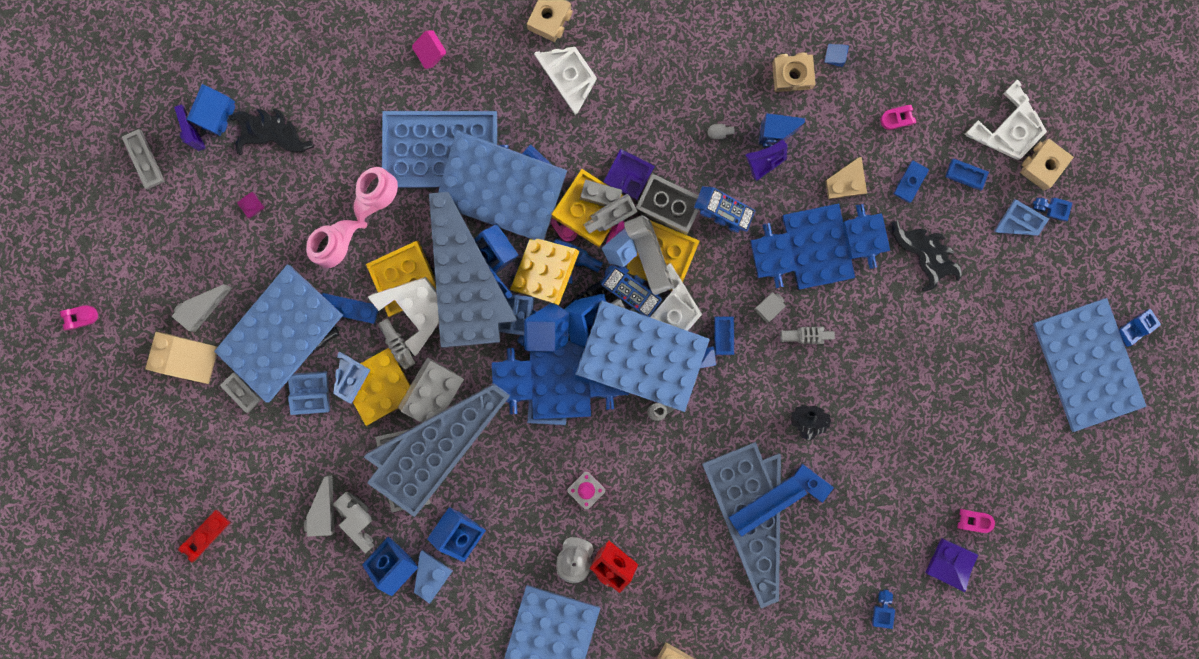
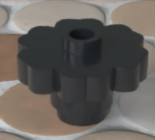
(810, 421)

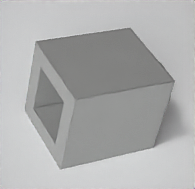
(770, 307)

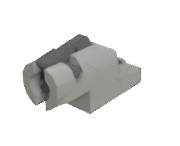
(356, 520)

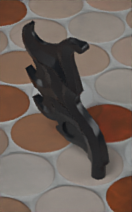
(268, 128)
(931, 253)

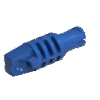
(583, 257)

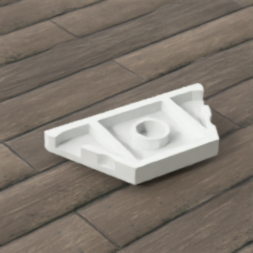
(569, 74)

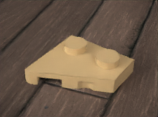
(847, 182)

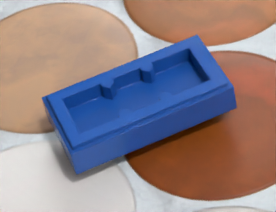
(966, 174)
(911, 181)
(724, 335)
(813, 483)

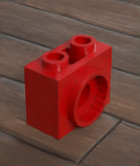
(613, 567)

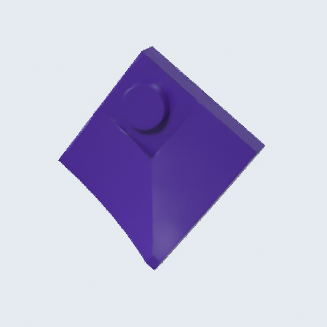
(189, 134)
(767, 159)
(629, 174)
(952, 564)

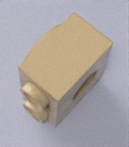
(551, 27)
(800, 64)
(1035, 168)

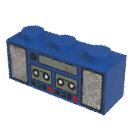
(724, 209)
(631, 289)

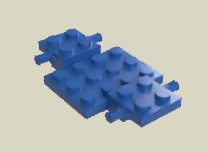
(819, 246)
(551, 383)

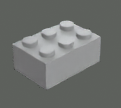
(668, 204)
(430, 391)

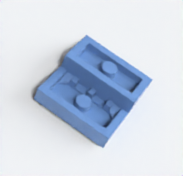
(522, 309)
(309, 393)

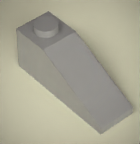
(197, 309)
(321, 514)

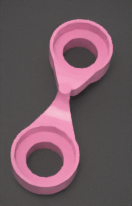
(342, 231)

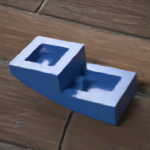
(1139, 327)

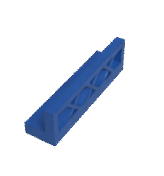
(767, 505)

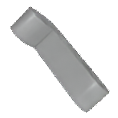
(650, 254)

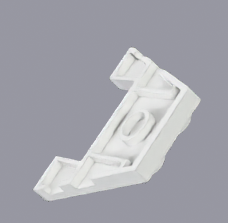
(1017, 132)
(419, 303)
(678, 307)

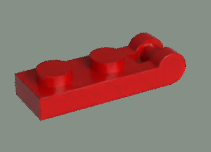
(204, 535)

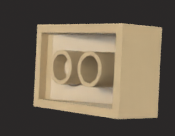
(181, 357)

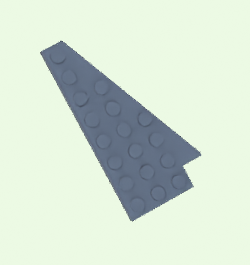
(465, 287)
(424, 455)
(737, 481)

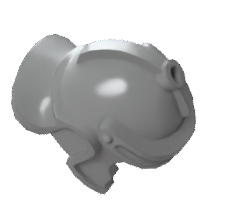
(574, 551)

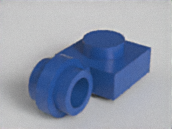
(1057, 209)
(883, 615)

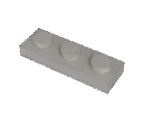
(143, 159)

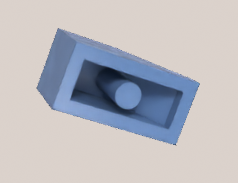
(620, 249)

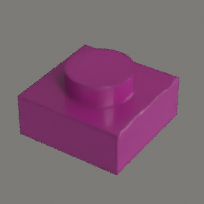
(250, 205)

